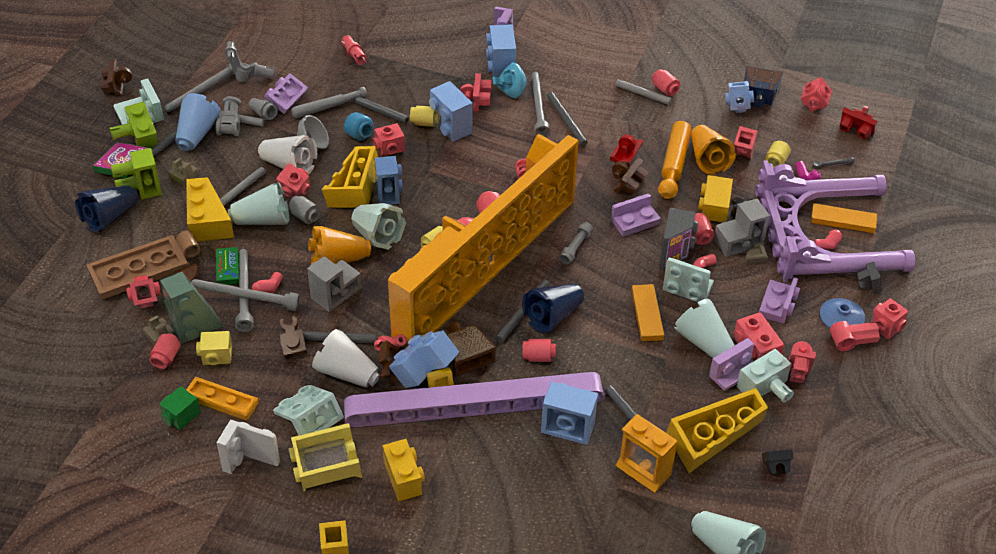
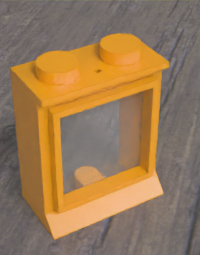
(646, 453)

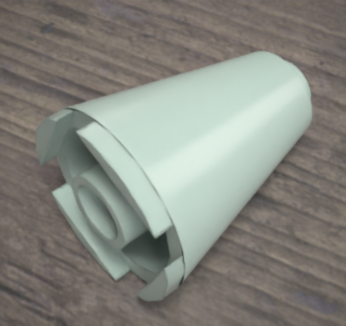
(261, 208)
(705, 329)
(727, 534)

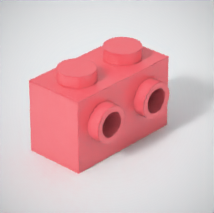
(760, 333)

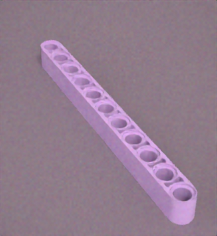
(459, 400)

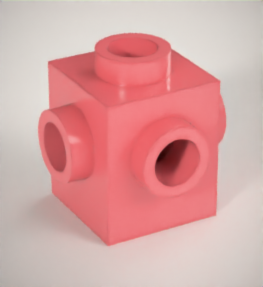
(816, 94)
(389, 140)
(294, 181)
(143, 300)
(890, 318)

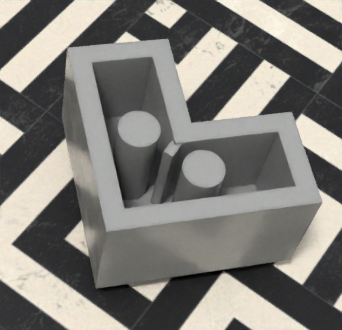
(744, 231)
(332, 283)

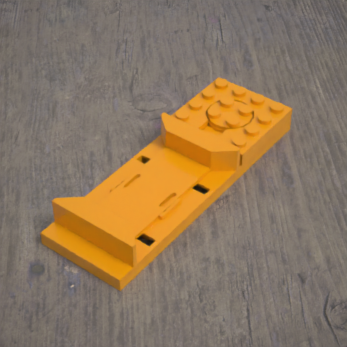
(456, 261)

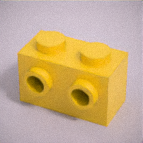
(716, 198)
(402, 469)

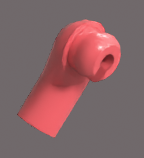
(268, 285)

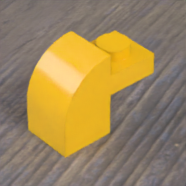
(334, 538)

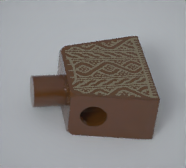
(473, 348)

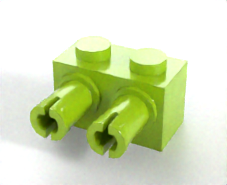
(144, 173)

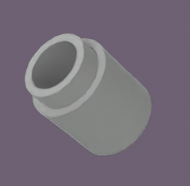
(304, 209)

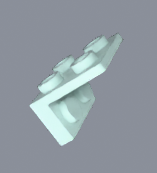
(151, 101)
(687, 280)
(310, 410)

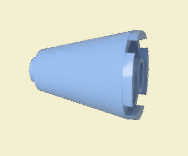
(195, 120)

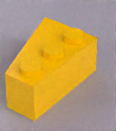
(355, 180)
(205, 212)

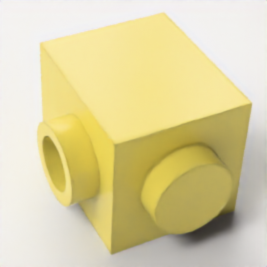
(215, 348)

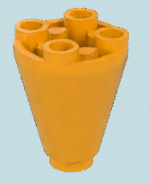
(337, 245)

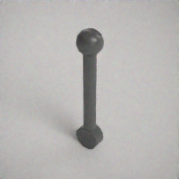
(817, 164)

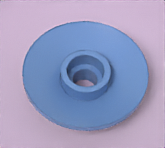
(841, 310)

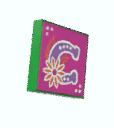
(116, 154)

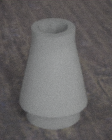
(265, 109)

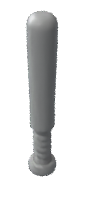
(323, 104)

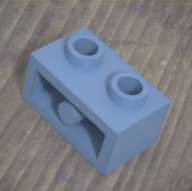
(388, 180)

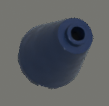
(104, 205)
(551, 305)

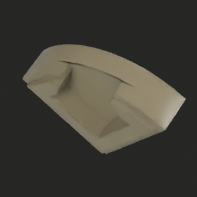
(756, 254)

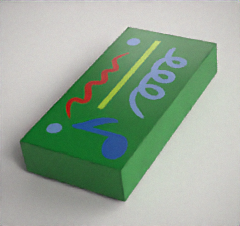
(227, 265)

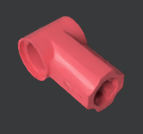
(848, 336)

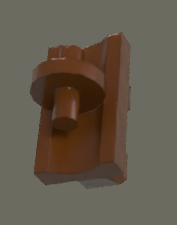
(115, 78)
(622, 171)

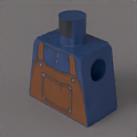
(764, 84)

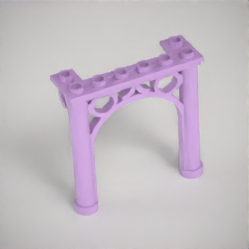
(796, 252)

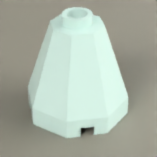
(379, 223)

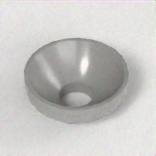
(314, 129)

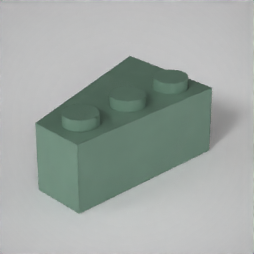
(188, 308)

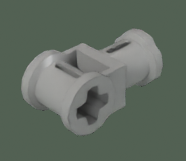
(229, 119)

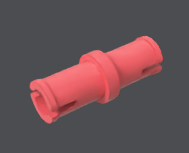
(354, 50)

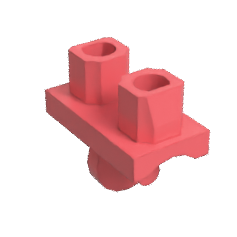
(479, 92)
(801, 361)

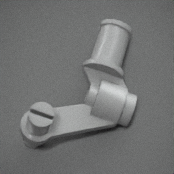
(244, 71)

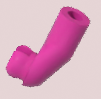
(804, 174)

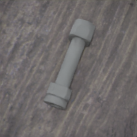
(568, 253)

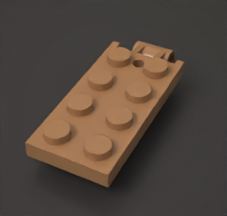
(153, 259)

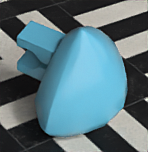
(511, 81)

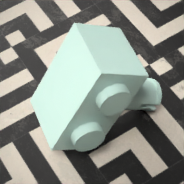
(767, 375)

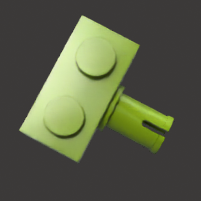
(138, 126)

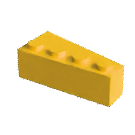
(715, 426)

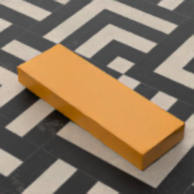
(844, 218)
(647, 312)
(223, 398)

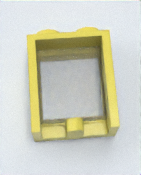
(324, 456)

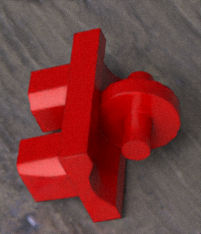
(858, 119)
(626, 149)

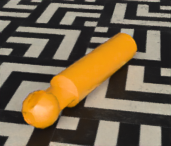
(674, 159)

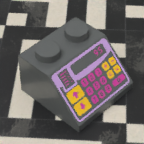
(678, 235)

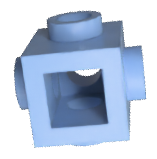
(736, 90)

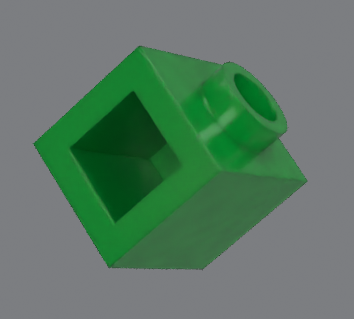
(179, 408)

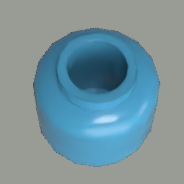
(358, 126)

